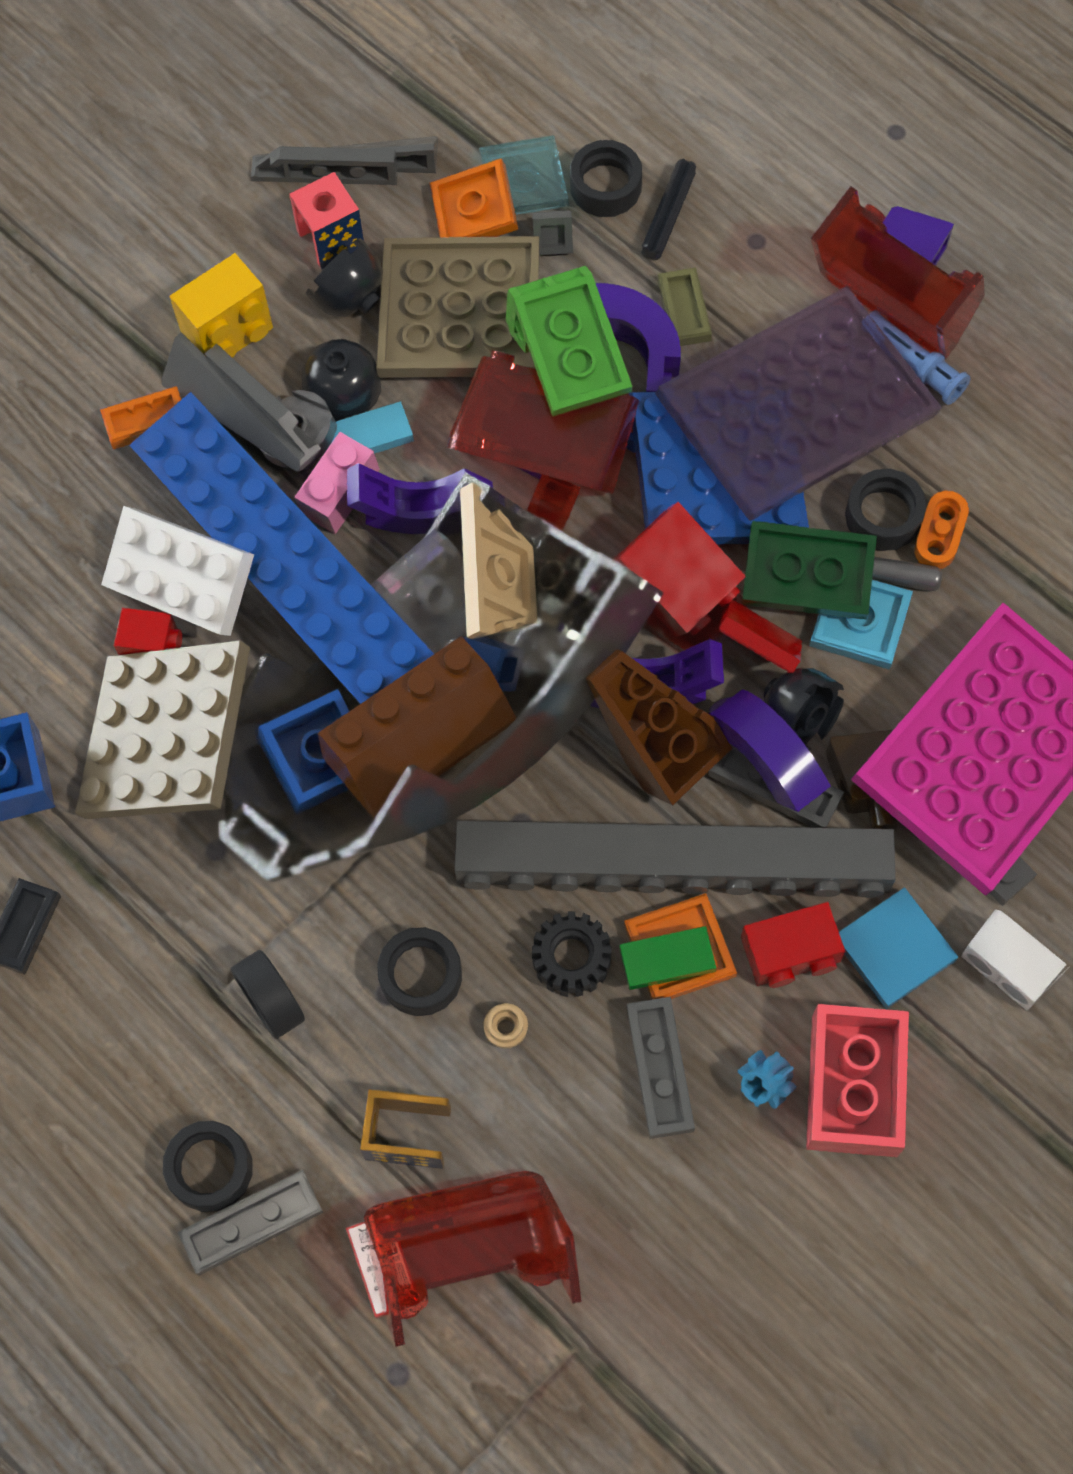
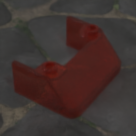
(894, 279)
(465, 1236)

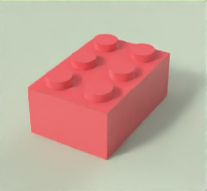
(858, 1080)

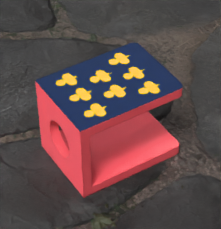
(329, 214)

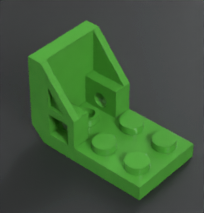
(568, 339)

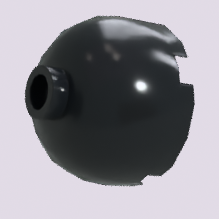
(348, 282)
(343, 377)
(806, 701)

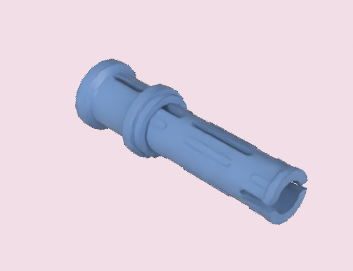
(927, 366)

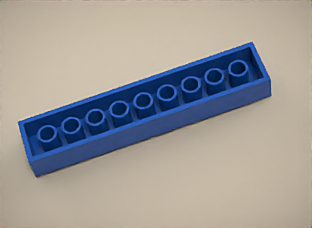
(292, 559)

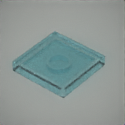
(532, 173)

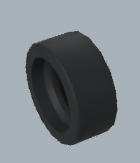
(605, 154)
(891, 482)
(405, 941)
(268, 994)
(183, 1142)

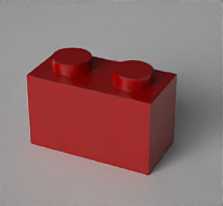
(793, 945)

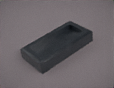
(25, 923)

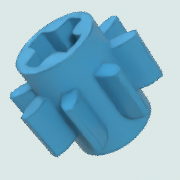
(767, 1079)

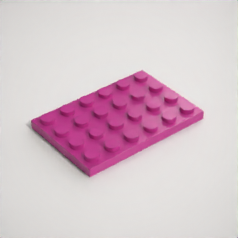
(982, 751)

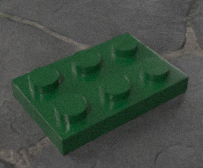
(809, 570)

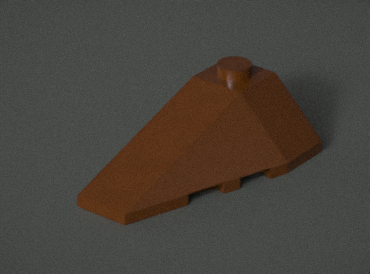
(655, 728)

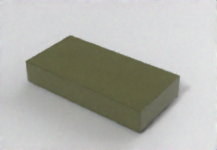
(685, 305)

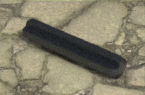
(668, 209)

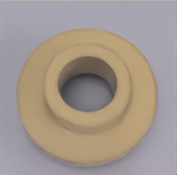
(505, 1012)

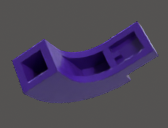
(645, 327)
(400, 504)
(689, 671)
(771, 748)

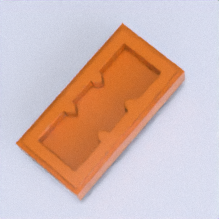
(132, 418)

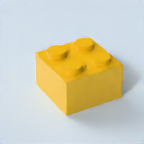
(223, 308)

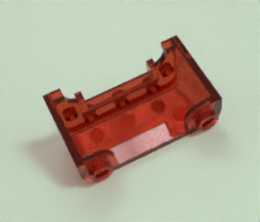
(512, 424)

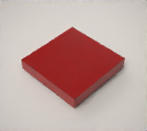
(761, 636)

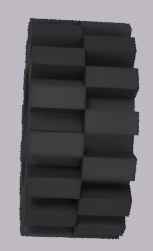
(571, 928)

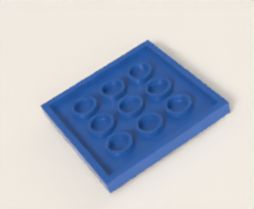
(675, 472)

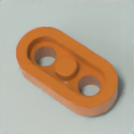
(940, 532)

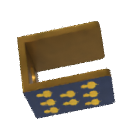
(404, 1103)

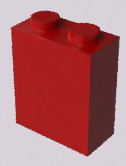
(684, 565)

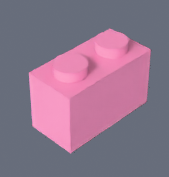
(325, 490)

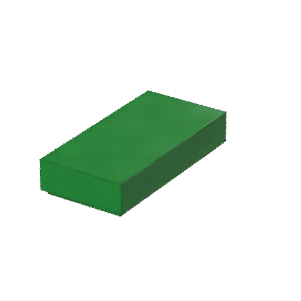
(667, 958)

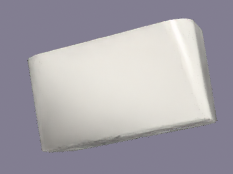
(1013, 959)

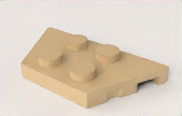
(496, 570)

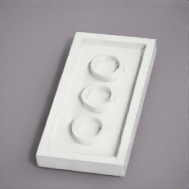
(177, 570)

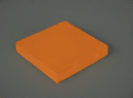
(475, 202)
(680, 917)

